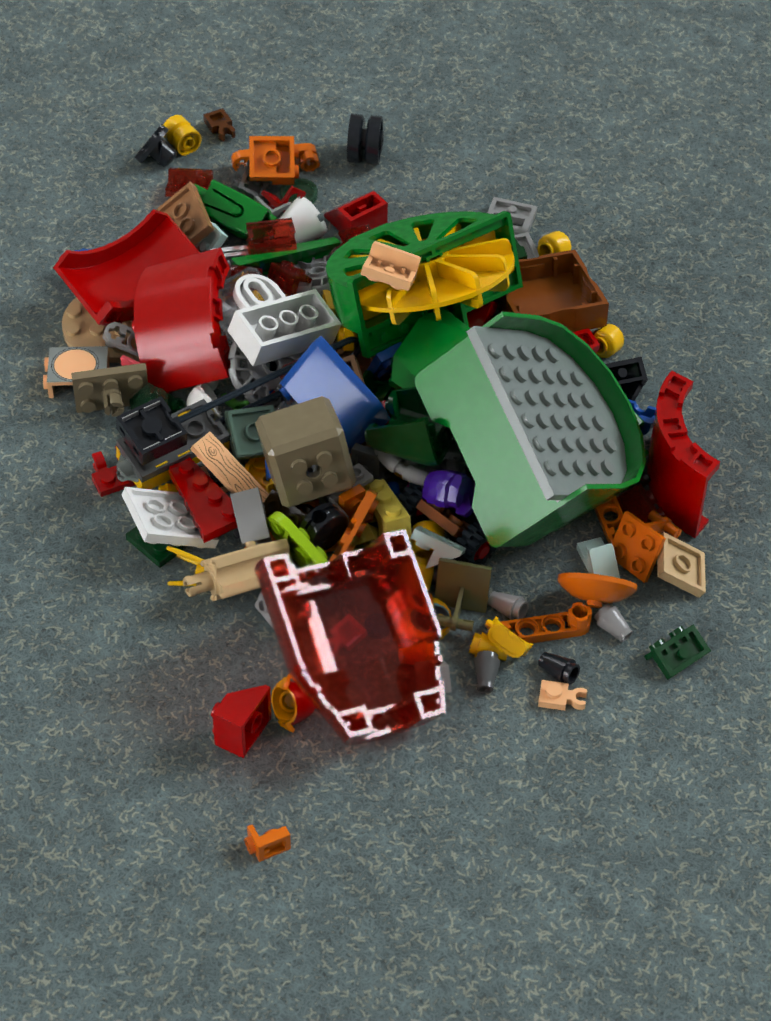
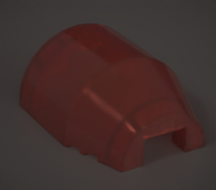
(359, 637)

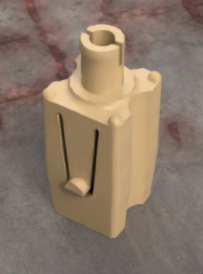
(233, 571)

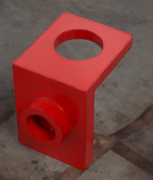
(275, 202)

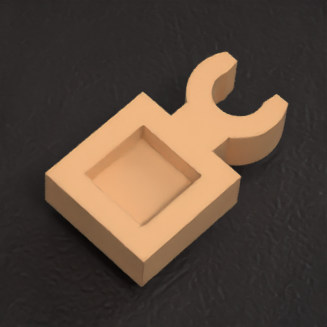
(556, 696)

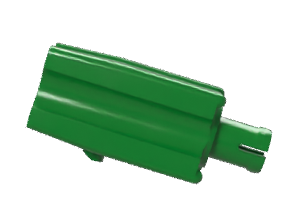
(232, 209)

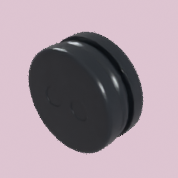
(325, 525)

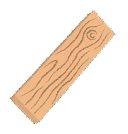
(225, 466)

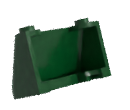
(410, 430)

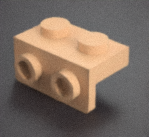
(391, 266)

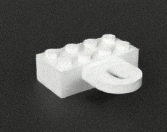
(280, 323)

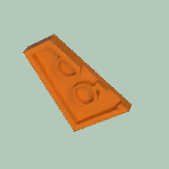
(356, 525)

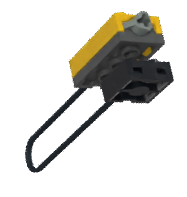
(158, 439)

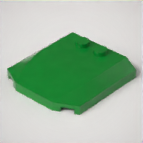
(424, 345)

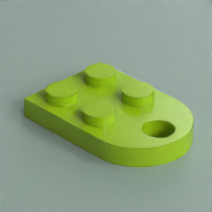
(301, 548)

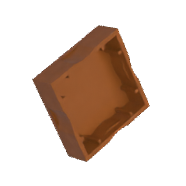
(558, 290)

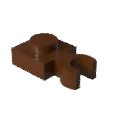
(219, 122)

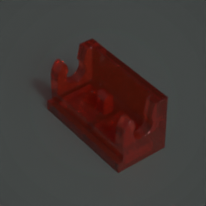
(271, 236)

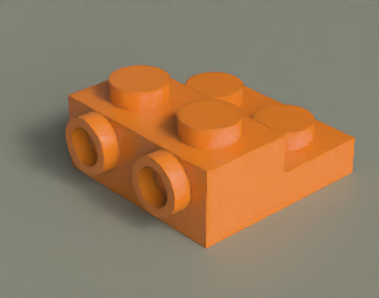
(273, 159)

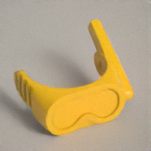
(506, 639)

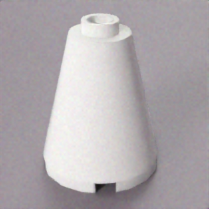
(305, 220)

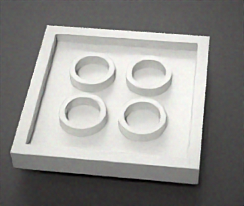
(163, 518)

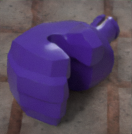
(450, 490)

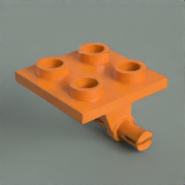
(640, 543)

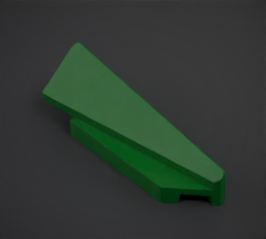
(304, 252)

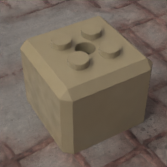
(303, 438)

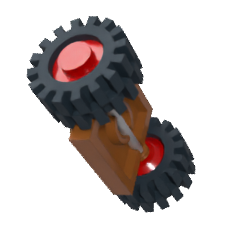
(467, 535)

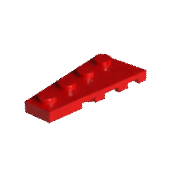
(204, 499)

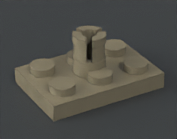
(108, 388)

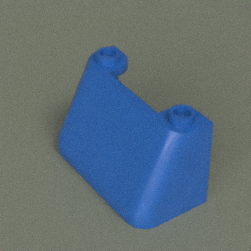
(326, 374)

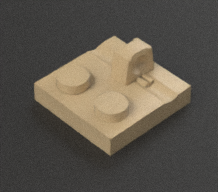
(682, 565)

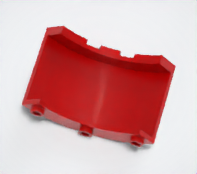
(109, 275)
(180, 319)
(675, 464)

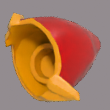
(287, 696)

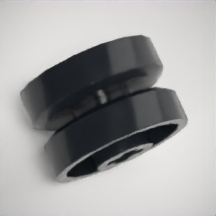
(365, 139)

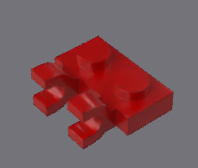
(106, 478)

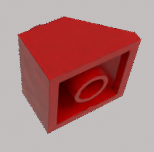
(241, 719)

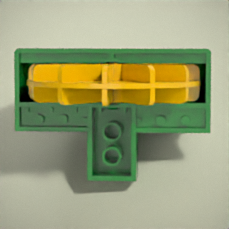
(461, 268)

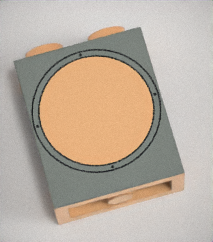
(67, 360)

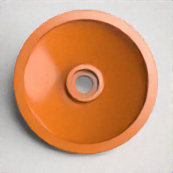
(596, 588)

